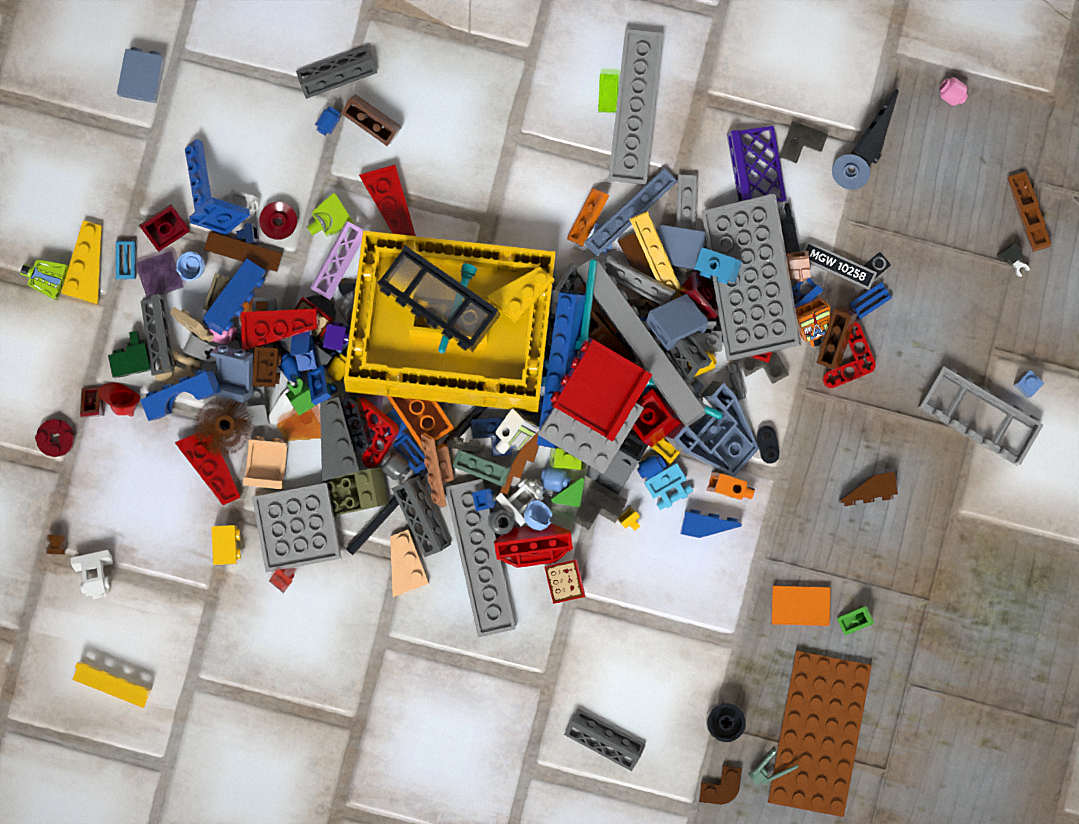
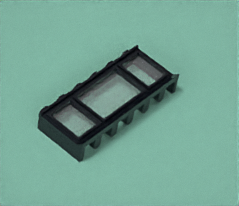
(438, 299)

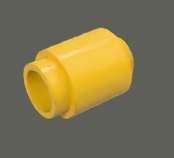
(337, 368)

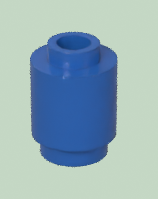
(327, 121)
(289, 367)
(651, 466)

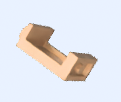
(266, 463)

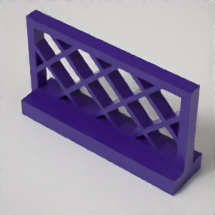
(740, 164)

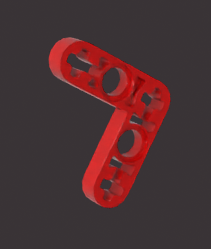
(856, 365)
(381, 429)

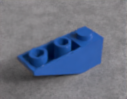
(702, 526)

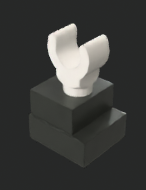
(1012, 255)

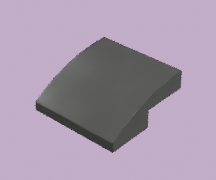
(565, 285)

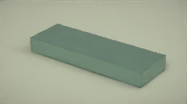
(481, 467)

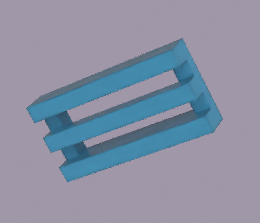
(133, 260)

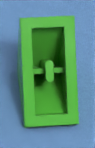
(570, 496)
(855, 620)

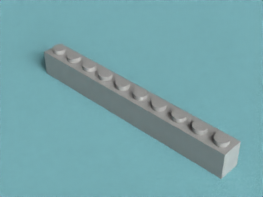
(643, 345)

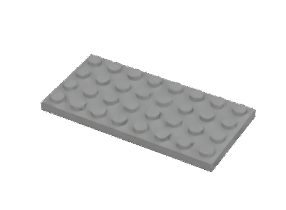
(759, 307)

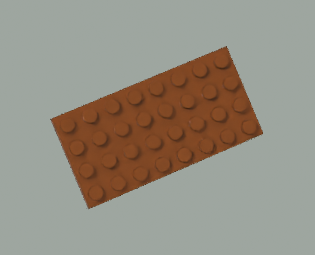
(820, 733)

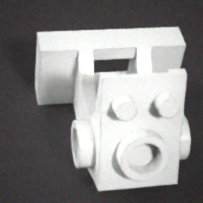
(533, 488)
(97, 586)

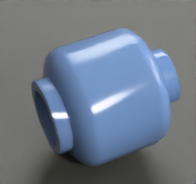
(555, 479)

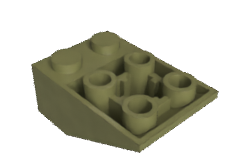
(358, 491)

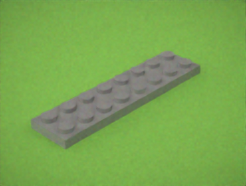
(635, 107)
(479, 562)

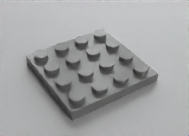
(584, 442)
(296, 527)

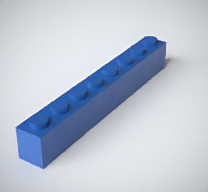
(563, 351)

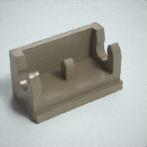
(217, 286)

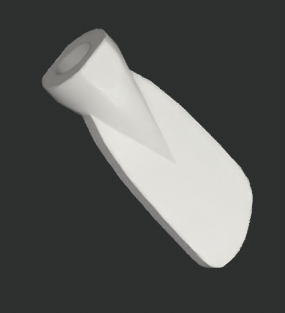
(282, 408)

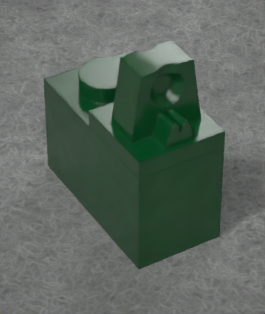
(133, 360)

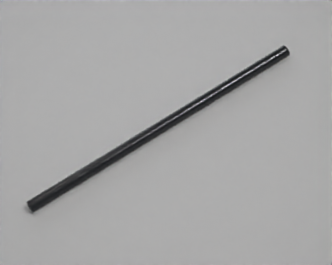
(393, 503)

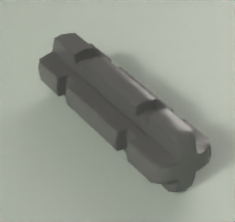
(736, 381)

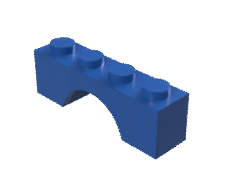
(161, 403)

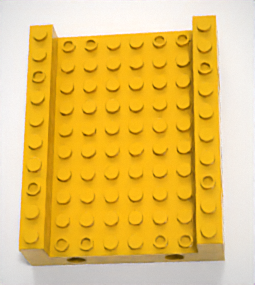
(399, 353)

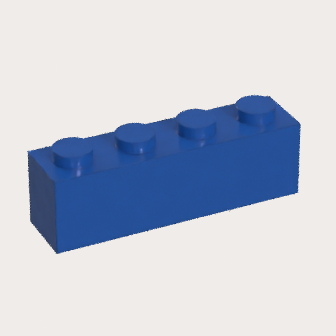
(234, 296)

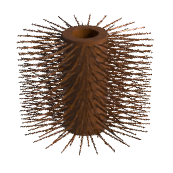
(221, 436)

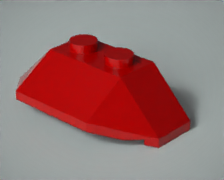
(533, 547)

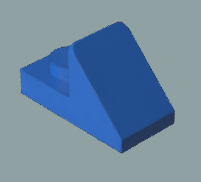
(304, 349)
(320, 385)

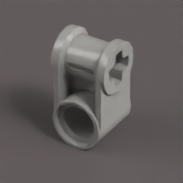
(199, 349)

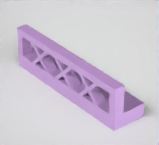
(341, 261)

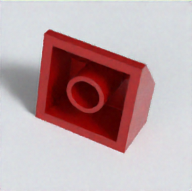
(655, 419)

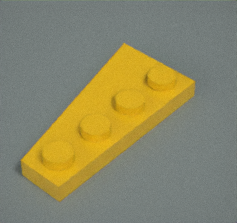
(84, 268)

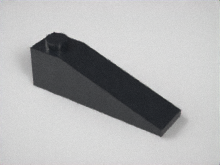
(873, 138)

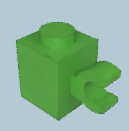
(299, 396)

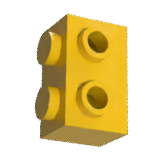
(225, 544)

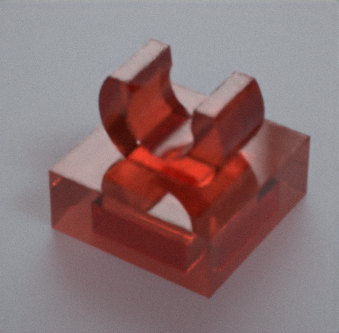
(281, 581)

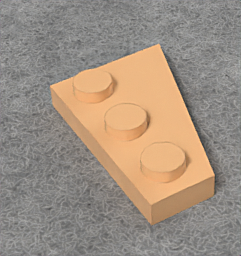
(406, 564)

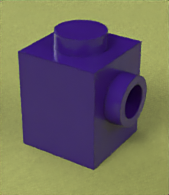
(335, 336)

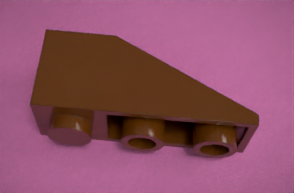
(603, 334)
(876, 486)

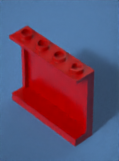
(600, 389)

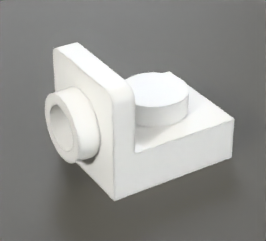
(244, 200)

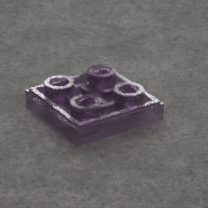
(159, 275)

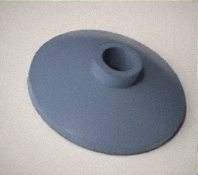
(847, 178)

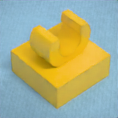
(629, 518)

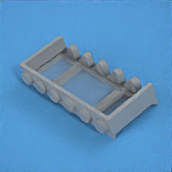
(981, 415)

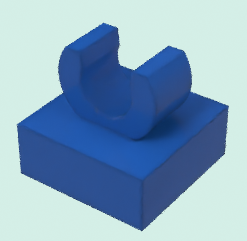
(483, 499)

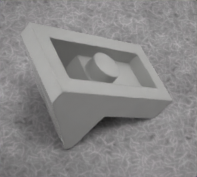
(257, 407)

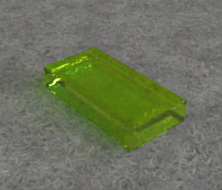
(608, 93)

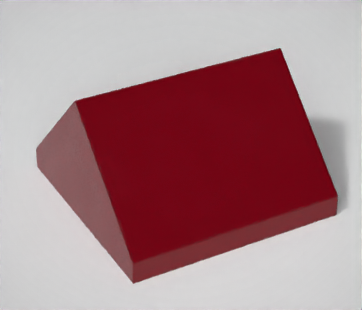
(164, 227)
(701, 293)

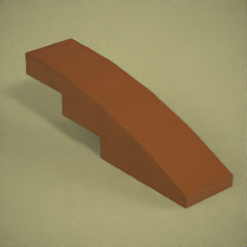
(1029, 211)
(527, 453)

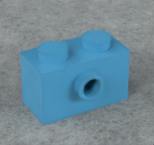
(718, 265)

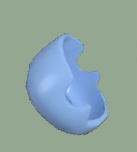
(190, 266)
(537, 515)

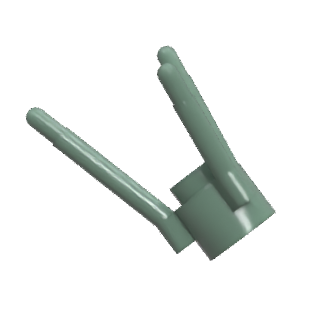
(759, 774)

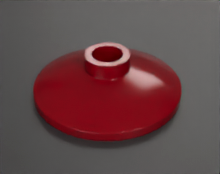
(271, 213)

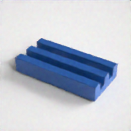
(883, 292)
(401, 441)

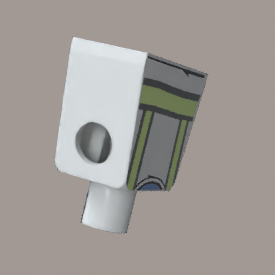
(515, 431)

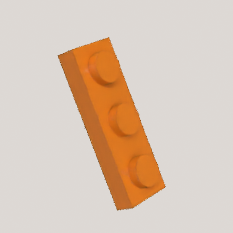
(587, 217)

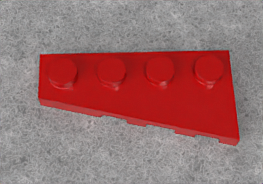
(389, 198)
(270, 326)
(211, 469)

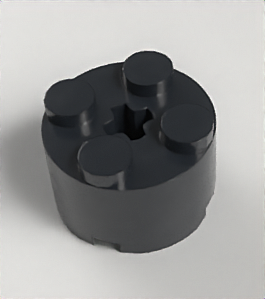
(731, 731)

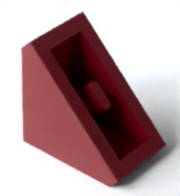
(91, 404)

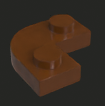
(725, 791)

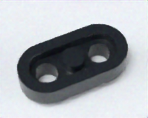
(768, 444)

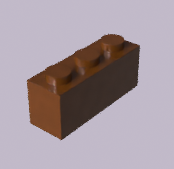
(371, 120)
(836, 337)

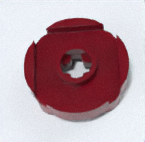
(66, 438)

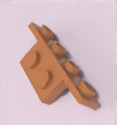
(439, 468)

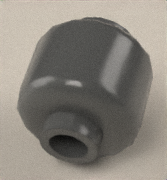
(395, 466)
(504, 526)

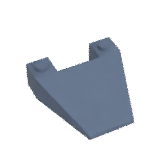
(718, 442)

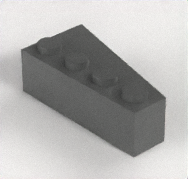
(337, 450)

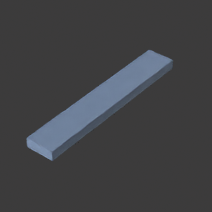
(637, 204)

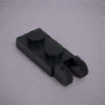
(789, 231)

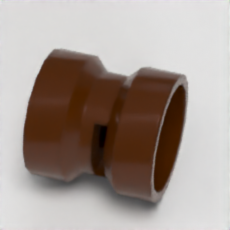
(55, 545)

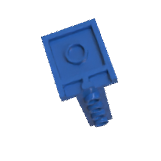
(209, 211)

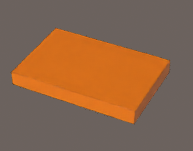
(800, 605)

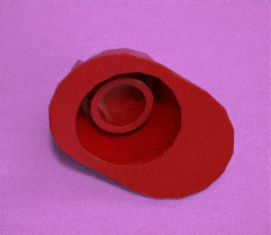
(120, 398)

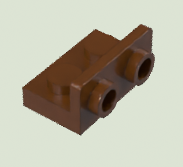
(265, 367)

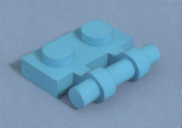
(665, 481)

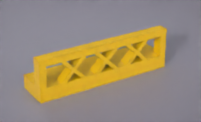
(111, 684)

